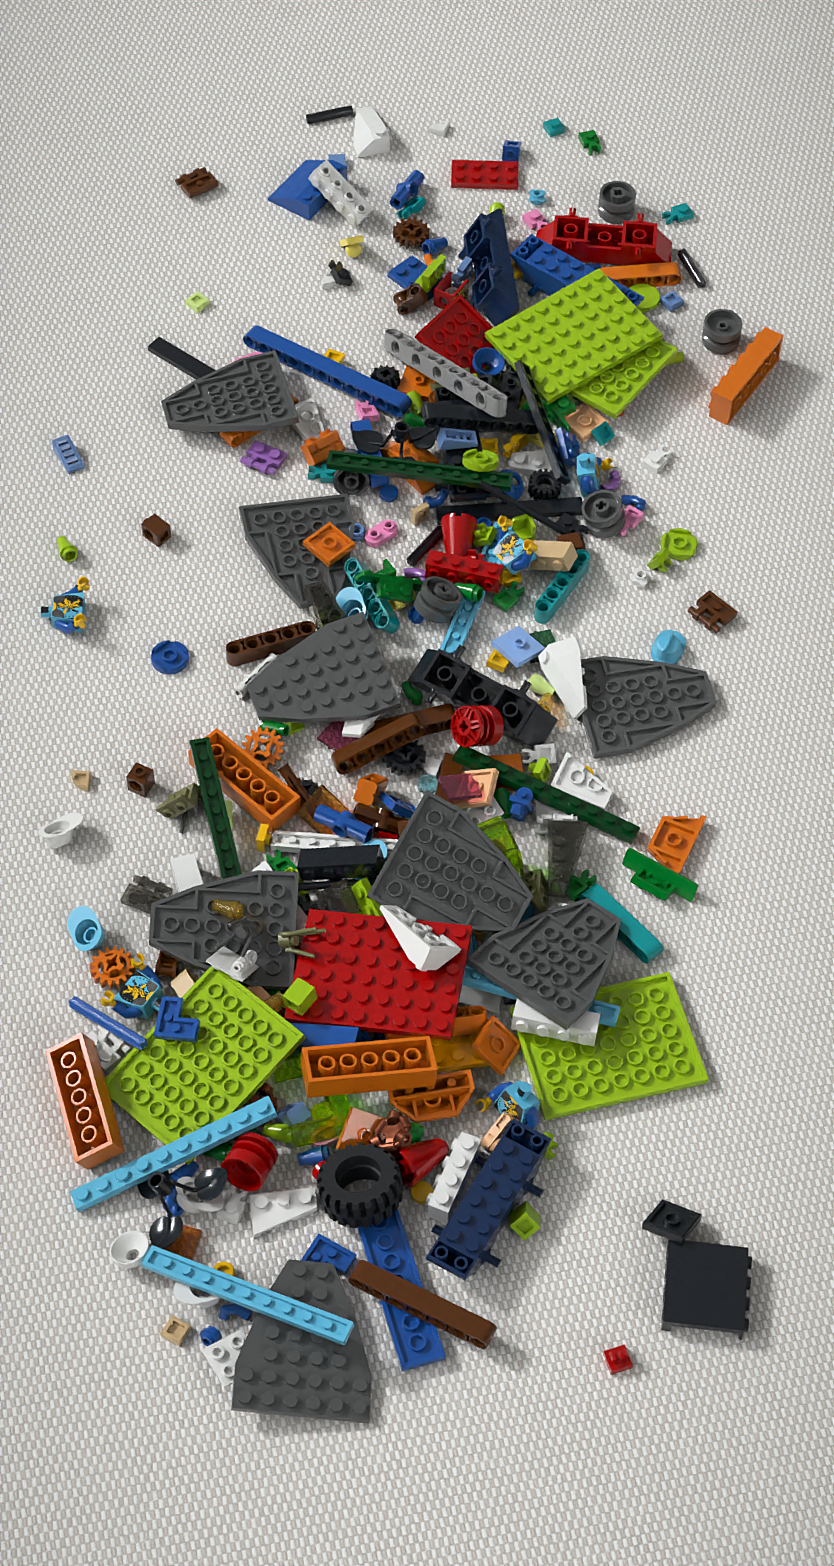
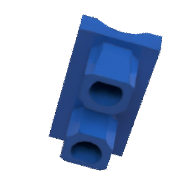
(521, 804)

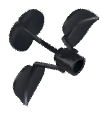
(370, 441)
(168, 1229)

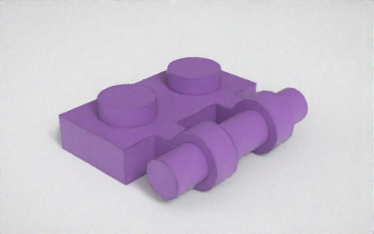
(265, 454)

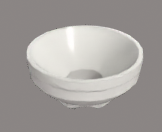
(127, 1244)

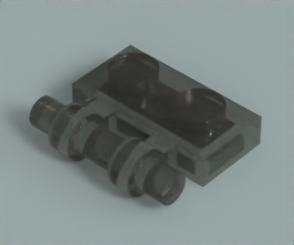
(141, 898)

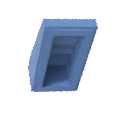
(450, 439)
(65, 443)
(293, 1113)

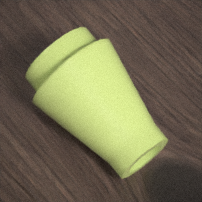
(540, 685)

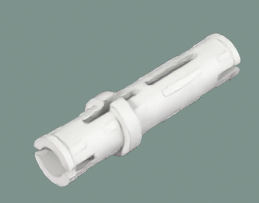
(242, 688)

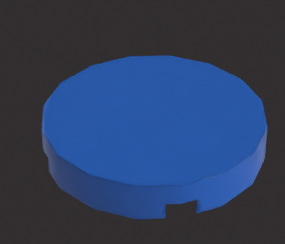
(169, 657)

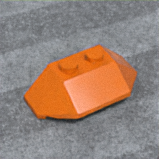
(392, 449)
(437, 1101)

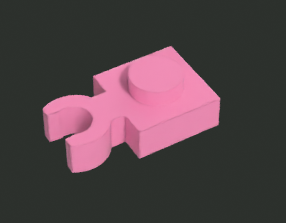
(534, 219)
(366, 411)
(633, 518)

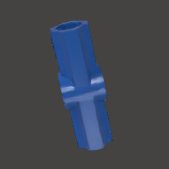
(407, 189)
(343, 823)

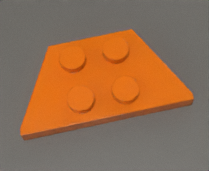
(675, 840)

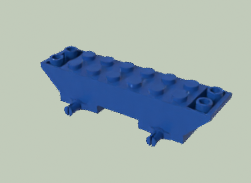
(552, 269)

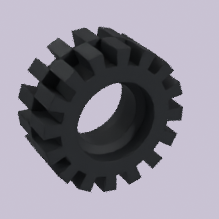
(543, 477)

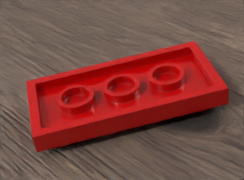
(484, 174)

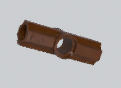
(378, 818)

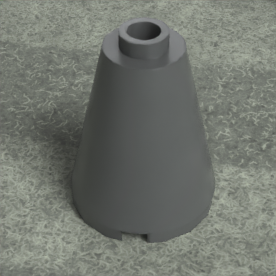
(350, 482)

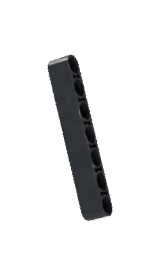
(475, 419)

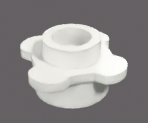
(640, 577)

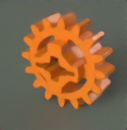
(269, 744)
(111, 965)

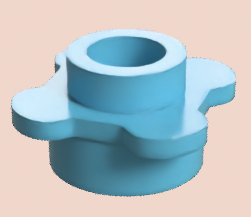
(537, 196)

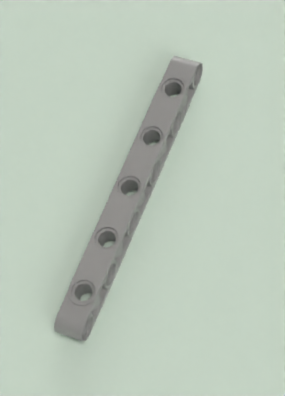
(445, 373)

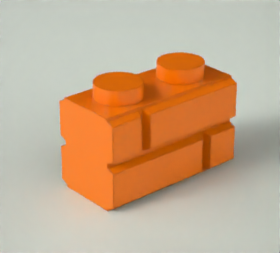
(318, 449)
(370, 788)

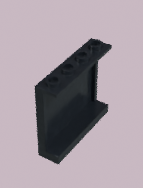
(706, 1287)

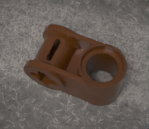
(410, 298)
(166, 966)

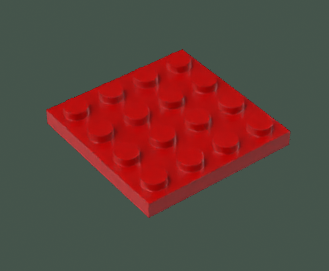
(457, 333)

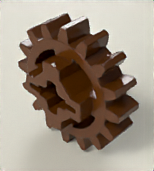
(411, 232)

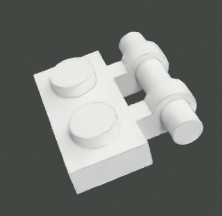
(108, 1055)

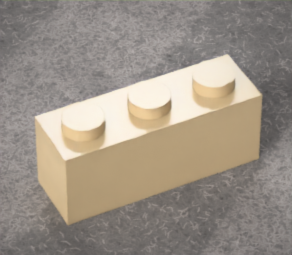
(553, 556)

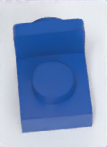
(511, 150)

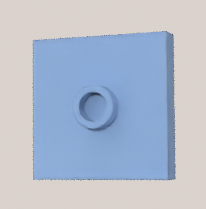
(517, 646)

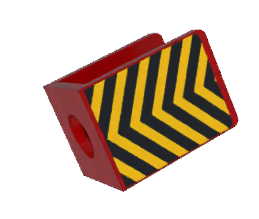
(445, 283)

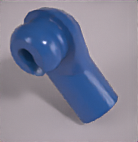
(234, 1309)

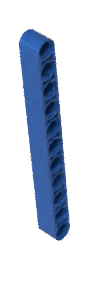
(328, 371)

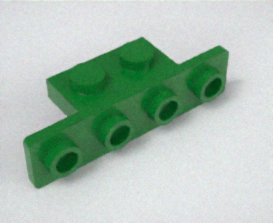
(558, 410)
(391, 587)
(657, 878)

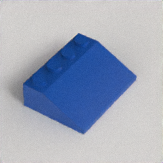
(299, 194)

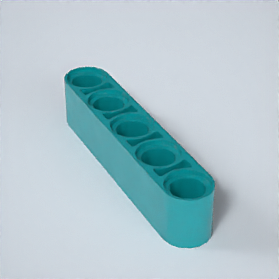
(561, 588)
(378, 609)
(631, 931)

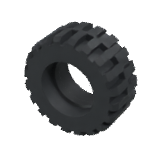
(365, 1206)

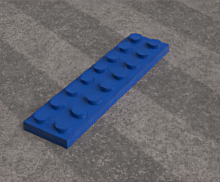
(388, 1248)

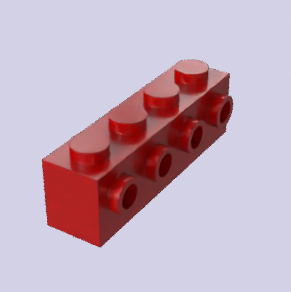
(464, 570)

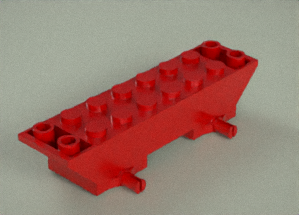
(628, 244)

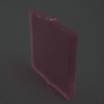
(333, 737)
(459, 786)

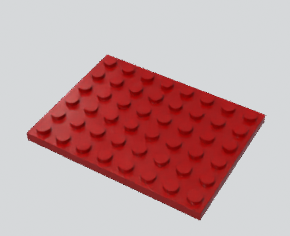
(372, 984)

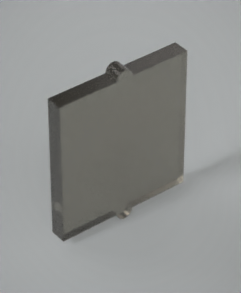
(341, 897)
(484, 1080)

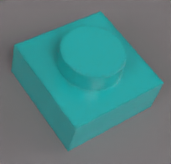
(554, 127)
(603, 433)

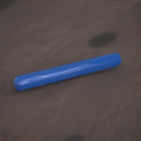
(108, 1023)

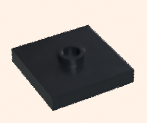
(671, 1221)

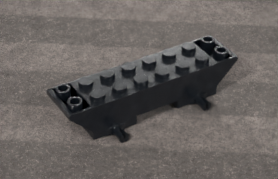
(454, 456)
(458, 684)

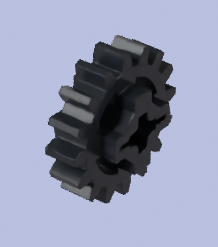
(414, 758)

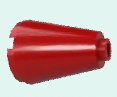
(458, 533)
(419, 1159)

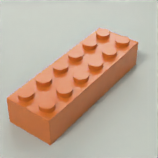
(745, 375)
(251, 783)
(368, 1066)
(84, 1101)

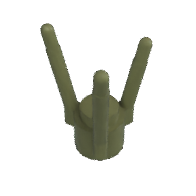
(290, 939)

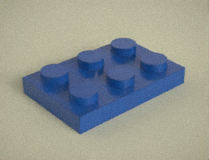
(408, 272)

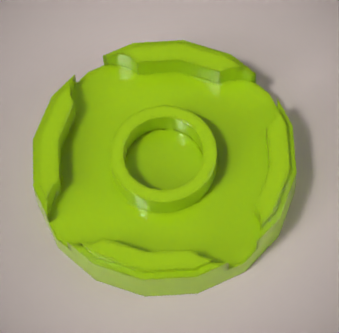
(650, 295)
(480, 461)
(679, 543)

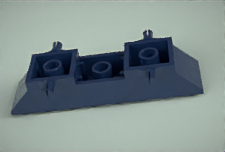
(495, 286)
(489, 1201)

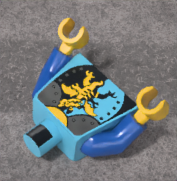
(589, 472)
(511, 549)
(68, 608)
(139, 995)
(514, 1099)

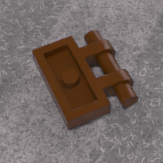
(197, 182)
(716, 608)

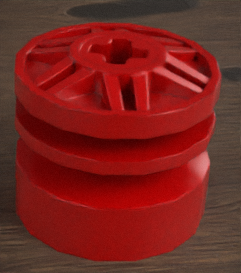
(477, 726)
(250, 1161)

